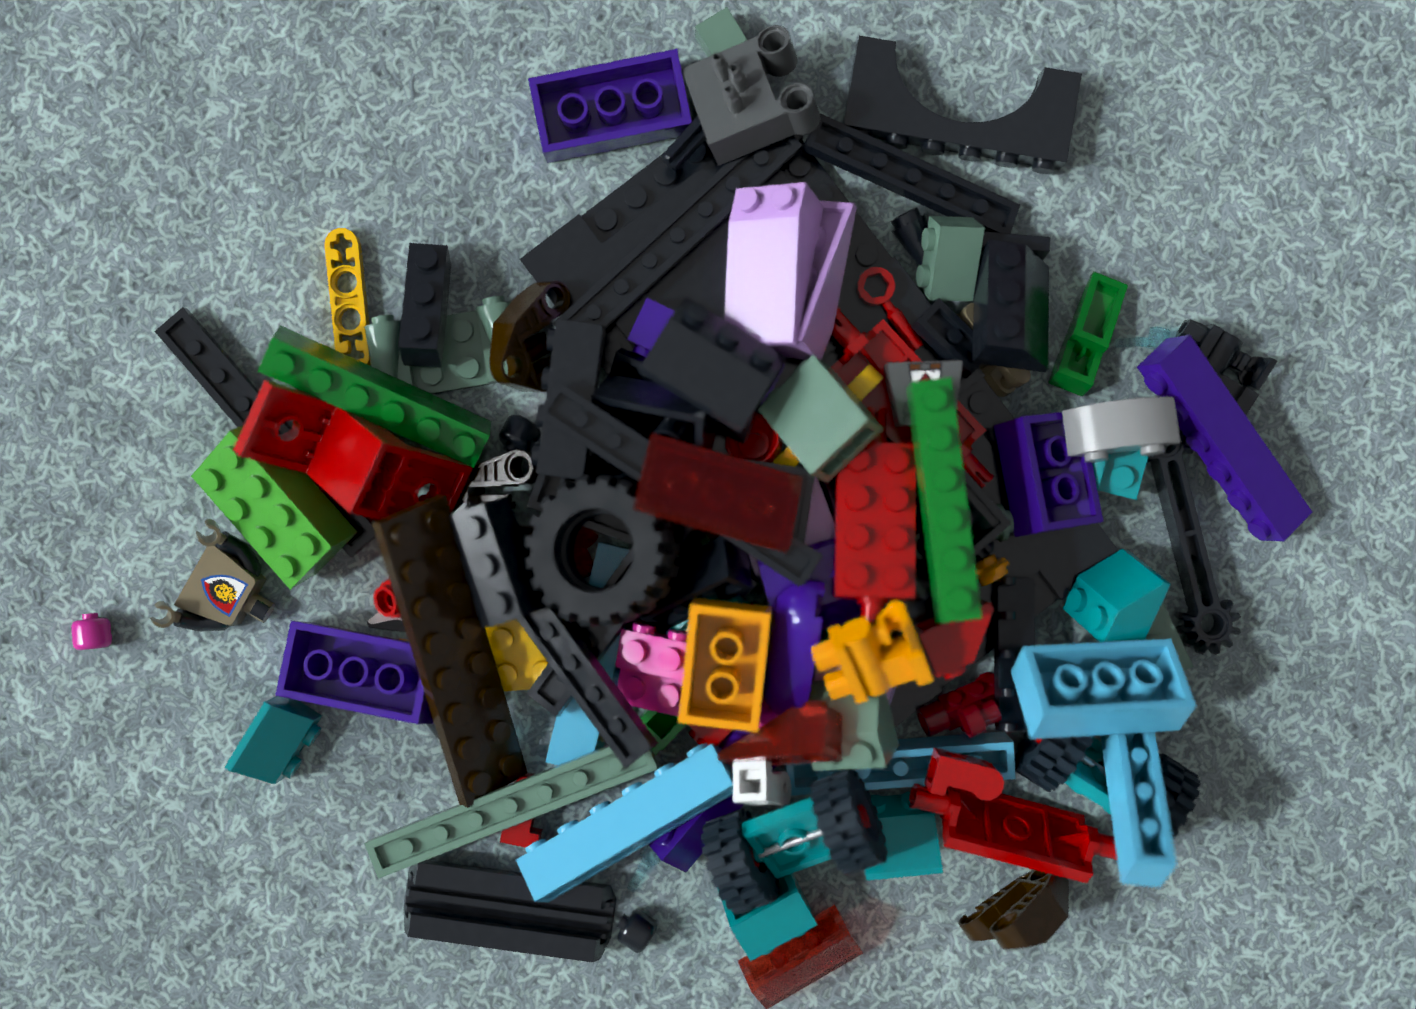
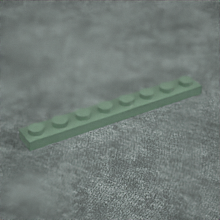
(503, 809)

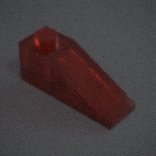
(792, 737)

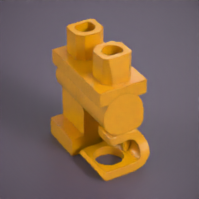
(870, 657)

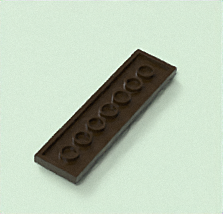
(450, 649)

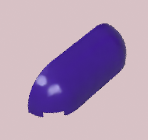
(792, 633)

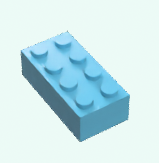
(1102, 688)

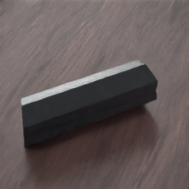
(499, 912)

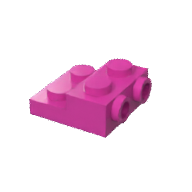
(651, 667)

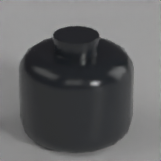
(519, 433)
(636, 930)

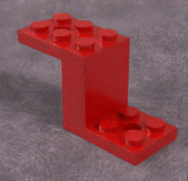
(345, 454)

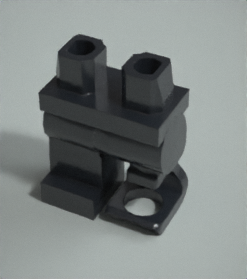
(1225, 351)

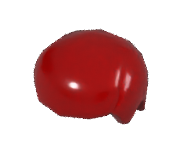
(761, 445)

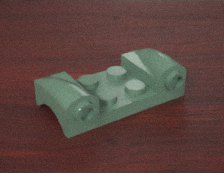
(464, 352)

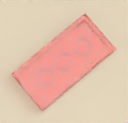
(718, 493)

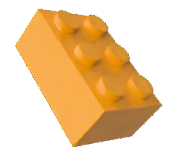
(725, 664)

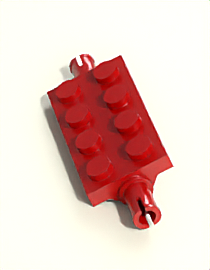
(885, 346)
(876, 525)
(1017, 832)

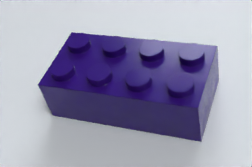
(610, 105)
(352, 672)

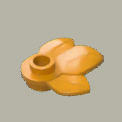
(991, 569)

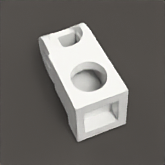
(758, 785)

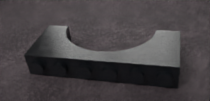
(1031, 135)

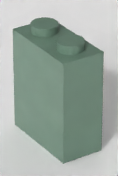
(820, 418)

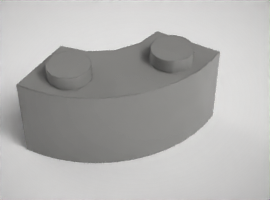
(1121, 426)

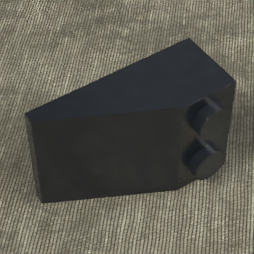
(985, 522)

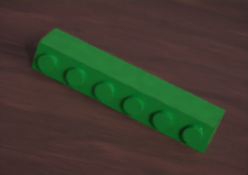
(375, 396)
(943, 500)

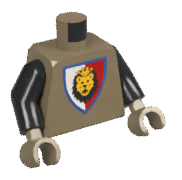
(220, 587)

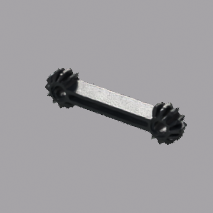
(1188, 540)

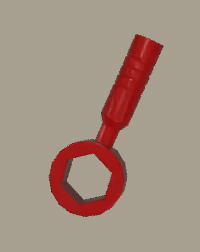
(894, 314)

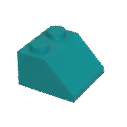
(1117, 598)
(275, 740)
(910, 840)
(775, 923)

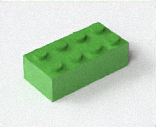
(274, 511)

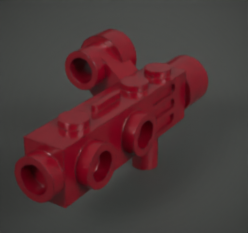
(967, 707)

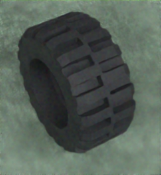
(555, 564)

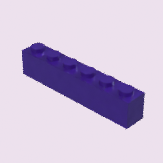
(1225, 439)

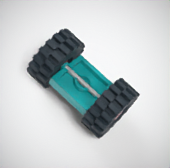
(1081, 766)
(753, 853)

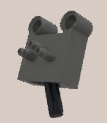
(738, 104)

